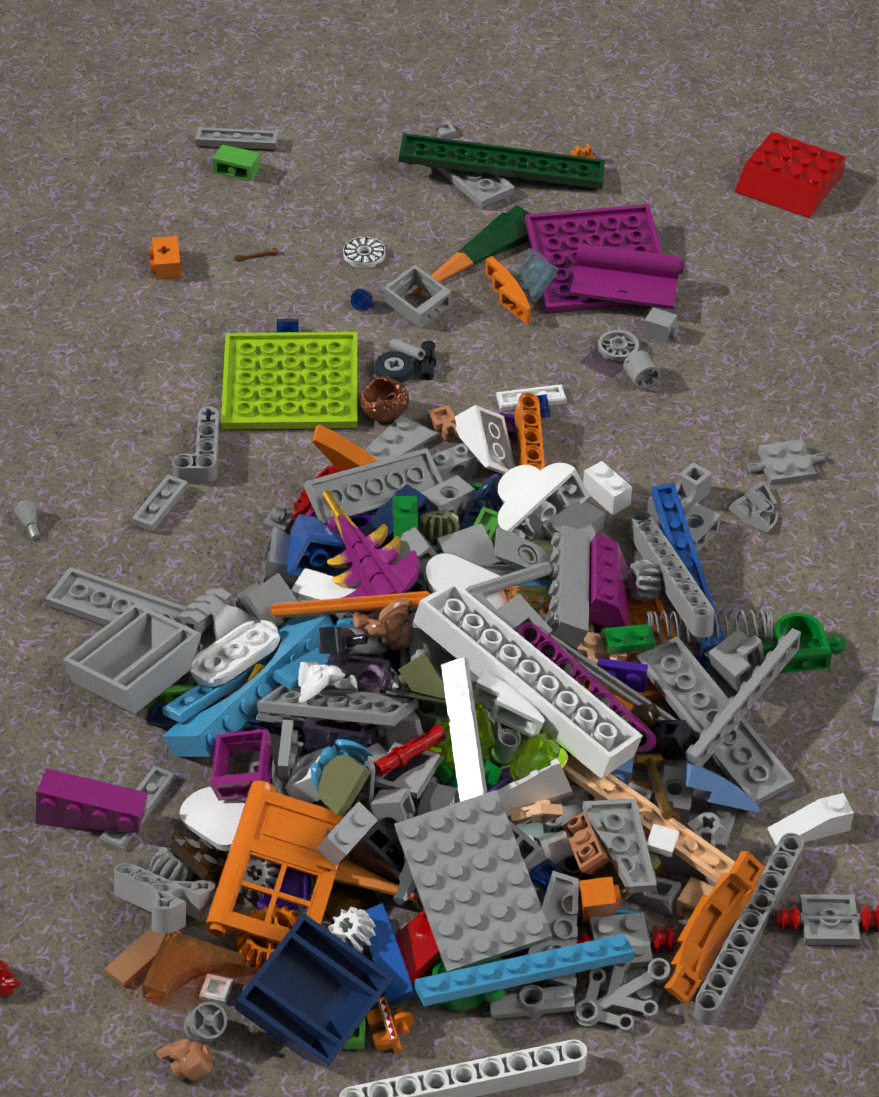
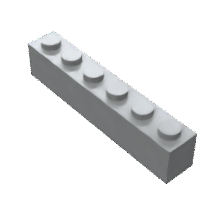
(570, 585)

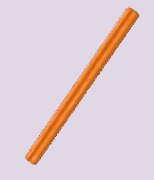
(343, 605)

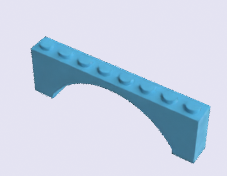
(199, 733)

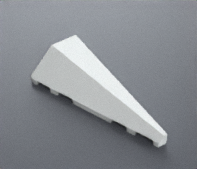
(540, 785)

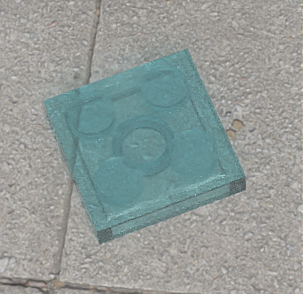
(535, 275)

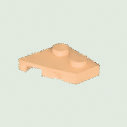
(540, 812)

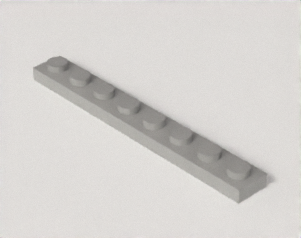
(746, 697)

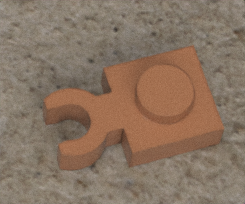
(443, 419)

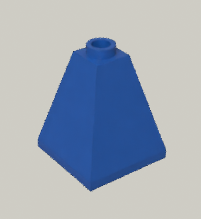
(312, 546)

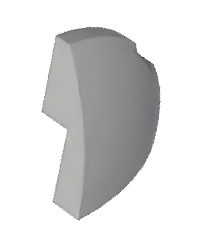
(761, 503)

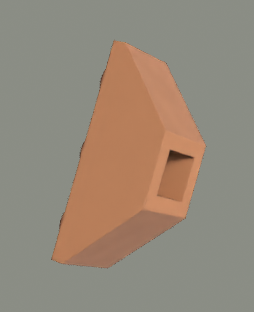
(585, 844)

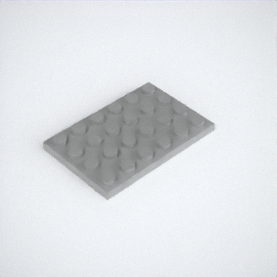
(472, 882)

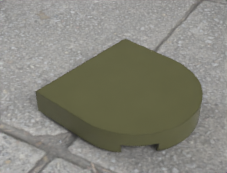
(341, 783)

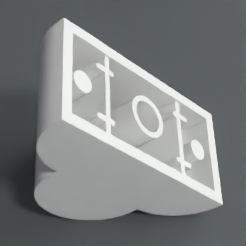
(536, 497)

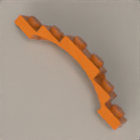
(711, 925)

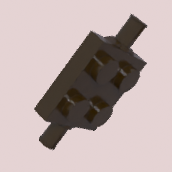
(199, 856)

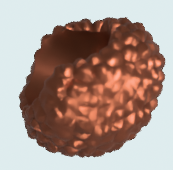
(384, 399)

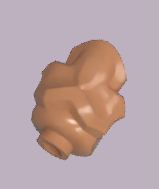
(190, 1059)

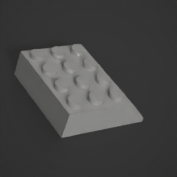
(133, 658)

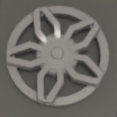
(617, 345)

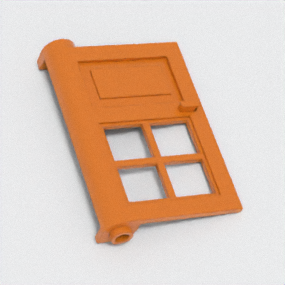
(281, 833)

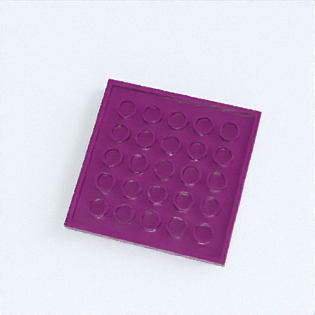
(558, 236)

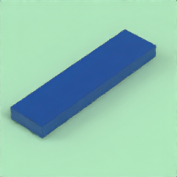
(388, 956)

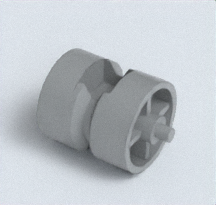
(205, 1022)

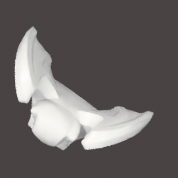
(316, 677)

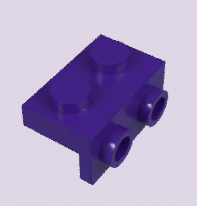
(629, 673)

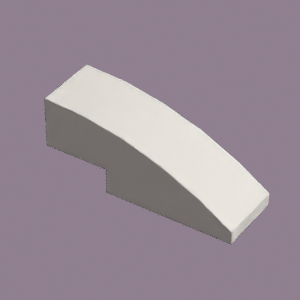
(507, 704)

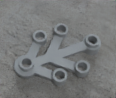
(618, 996)

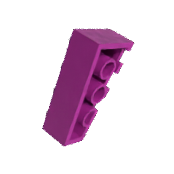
(88, 803)

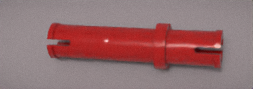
(401, 755)

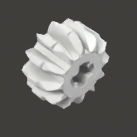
(354, 928)

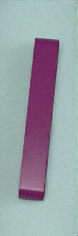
(581, 675)

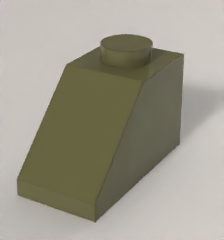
(422, 677)

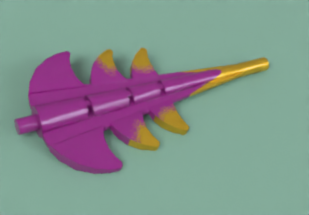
(370, 565)

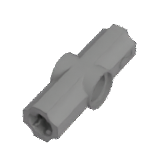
(549, 1001)

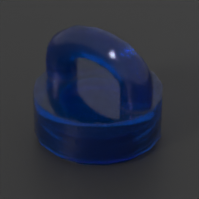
(361, 300)

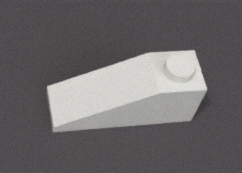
(816, 820)

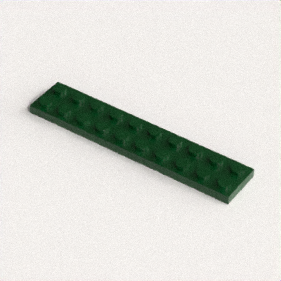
(502, 161)

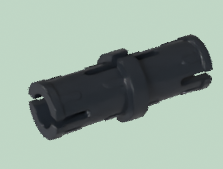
(429, 361)

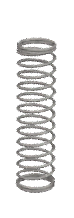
(767, 618)

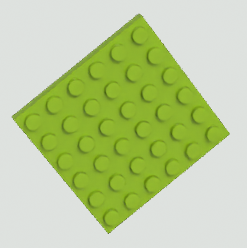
(289, 380)

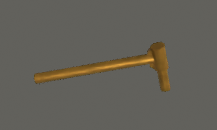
(651, 762)

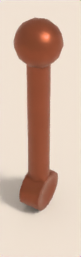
(274, 251)

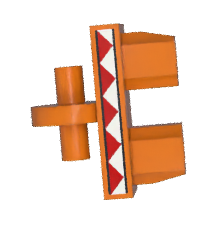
(400, 1022)

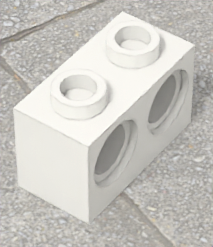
(300, 782)

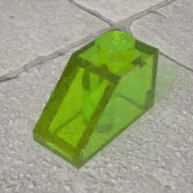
(534, 754)

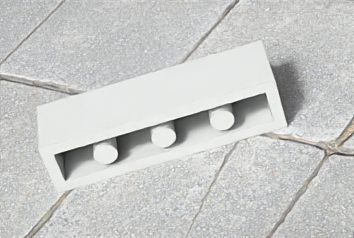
(319, 586)

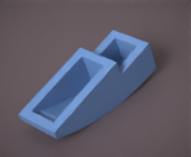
(716, 788)

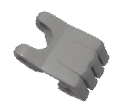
(213, 616)

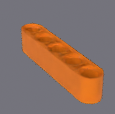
(529, 431)

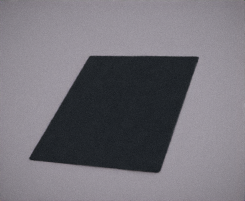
(408, 693)

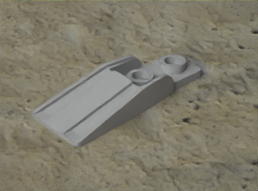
(519, 552)

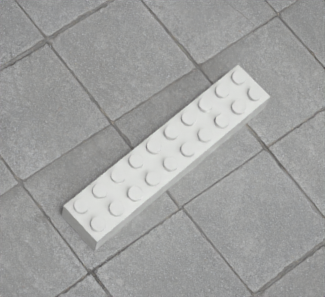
(570, 711)

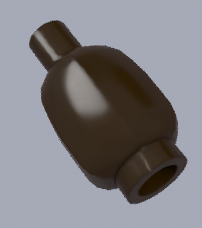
(647, 714)

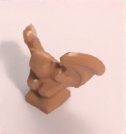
(389, 626)

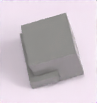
(258, 599)
(736, 659)

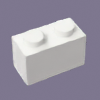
(607, 487)

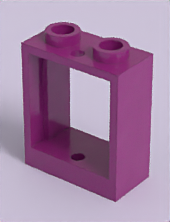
(238, 785)

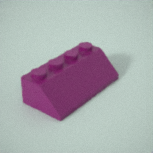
(607, 583)

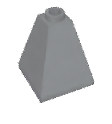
(276, 557)

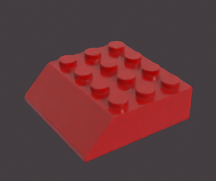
(790, 174)

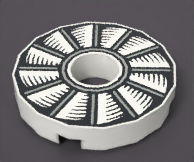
(371, 245)

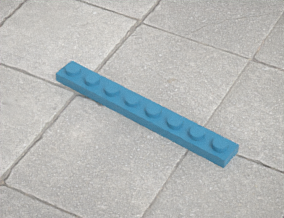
(523, 969)

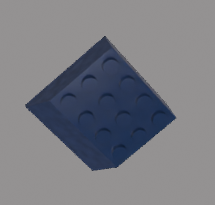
(313, 992)

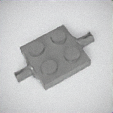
(786, 461)

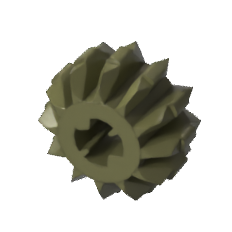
(438, 524)

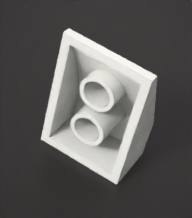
(486, 437)

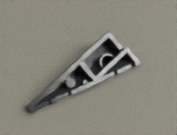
(433, 798)

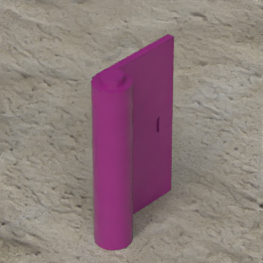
(626, 276)

